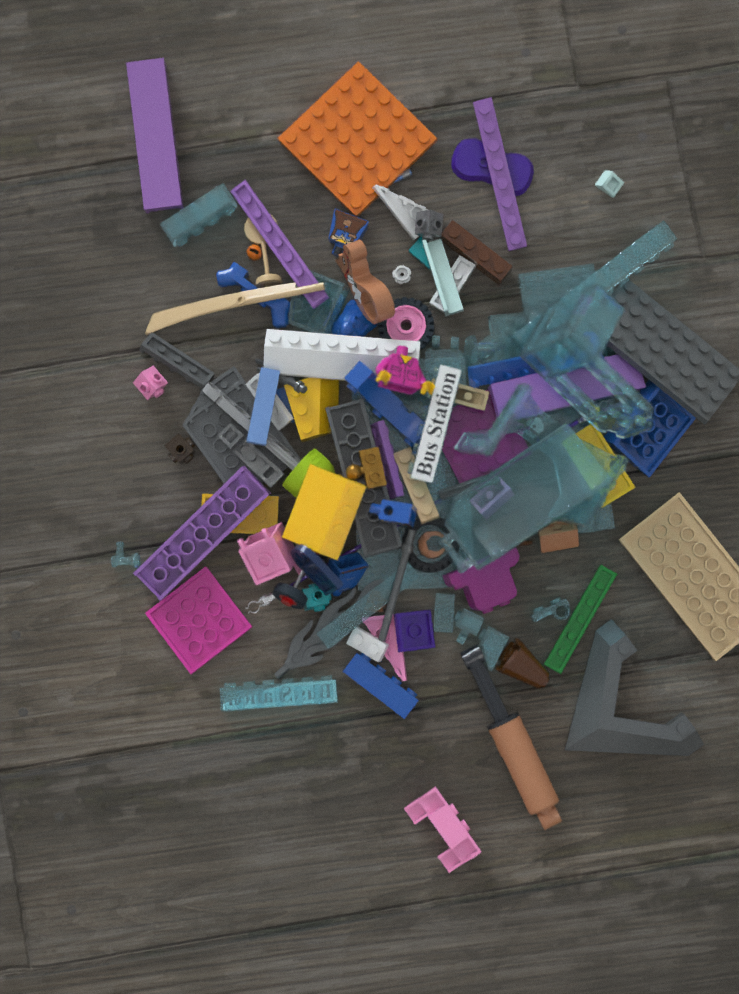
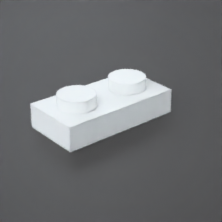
(367, 644)

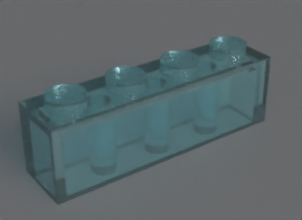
(198, 215)

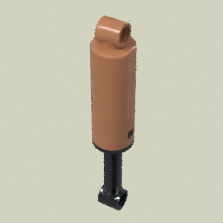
(515, 746)

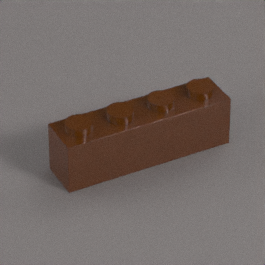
(476, 252)

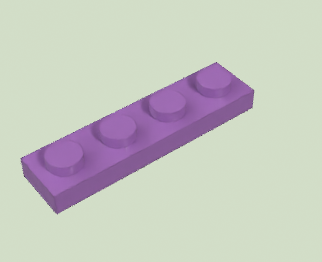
(381, 439)

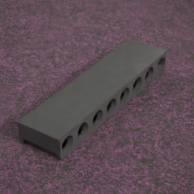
(351, 434)

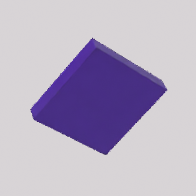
(414, 630)

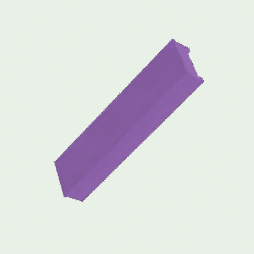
(154, 135)
(550, 400)
(202, 532)

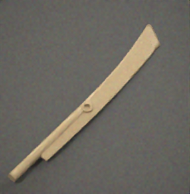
(184, 312)

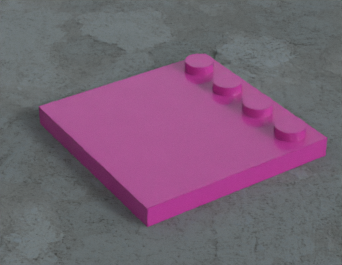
(198, 620)

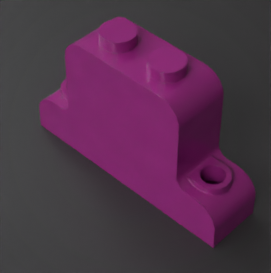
(488, 585)

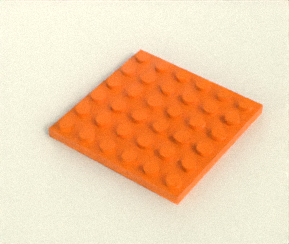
(357, 139)

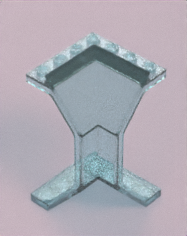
(527, 419)

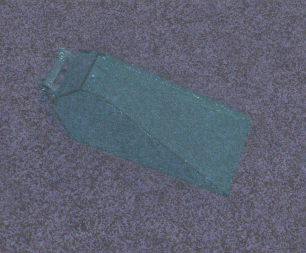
(522, 498)

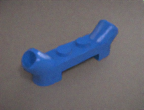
(237, 276)

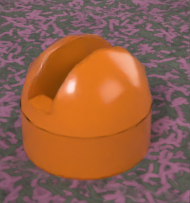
(253, 256)

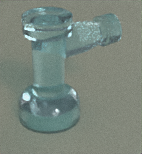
(119, 559)

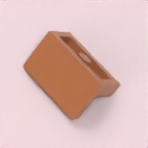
(558, 536)

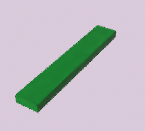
(580, 619)

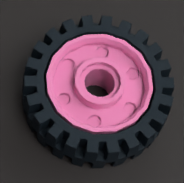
(416, 314)

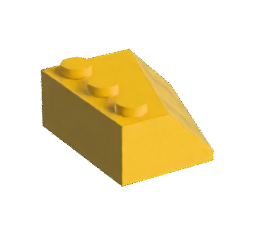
(310, 406)

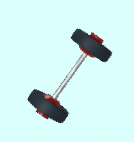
(290, 594)

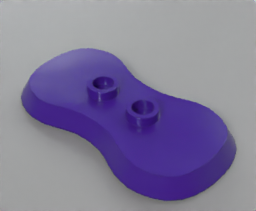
(471, 165)

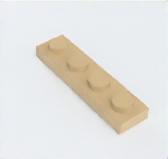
(416, 489)

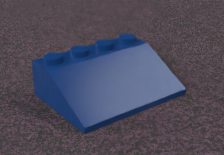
(651, 447)

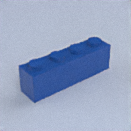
(380, 685)

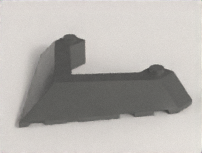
(594, 723)

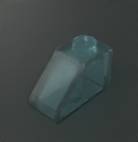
(492, 645)

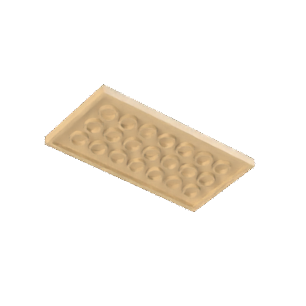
(690, 572)

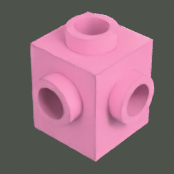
(150, 383)

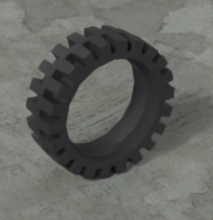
(430, 567)

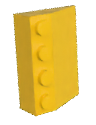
(324, 511)

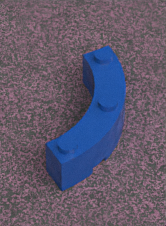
(384, 402)

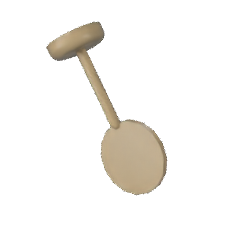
(254, 236)

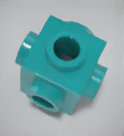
(314, 603)

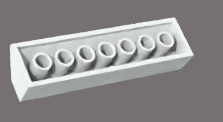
(327, 354)

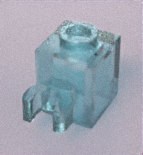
(468, 622)

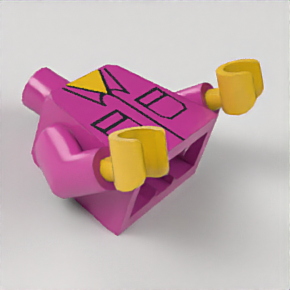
(402, 373)

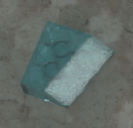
(322, 317)

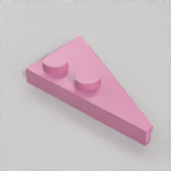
(395, 658)

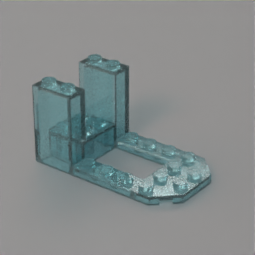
(576, 340)

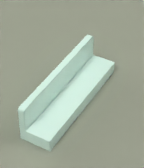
(443, 277)

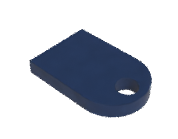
(316, 569)

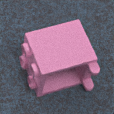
(267, 553)

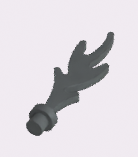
(299, 386)

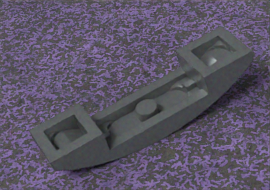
(251, 455)

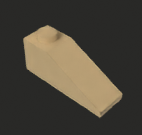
(470, 397)

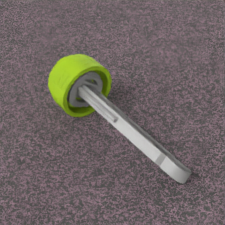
(299, 467)

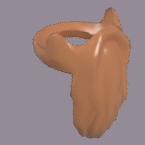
(422, 546)

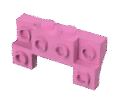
(453, 831)

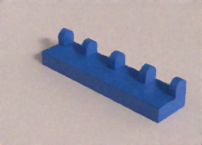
(498, 371)

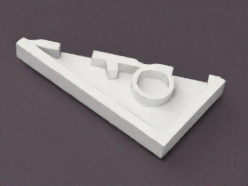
(401, 208)

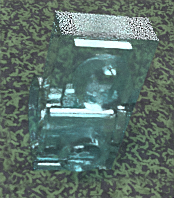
(541, 612)

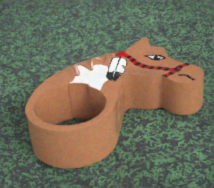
(369, 292)

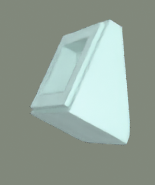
(609, 183)

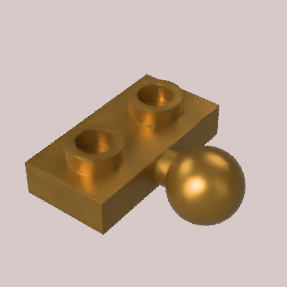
(371, 468)

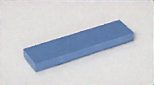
(263, 406)

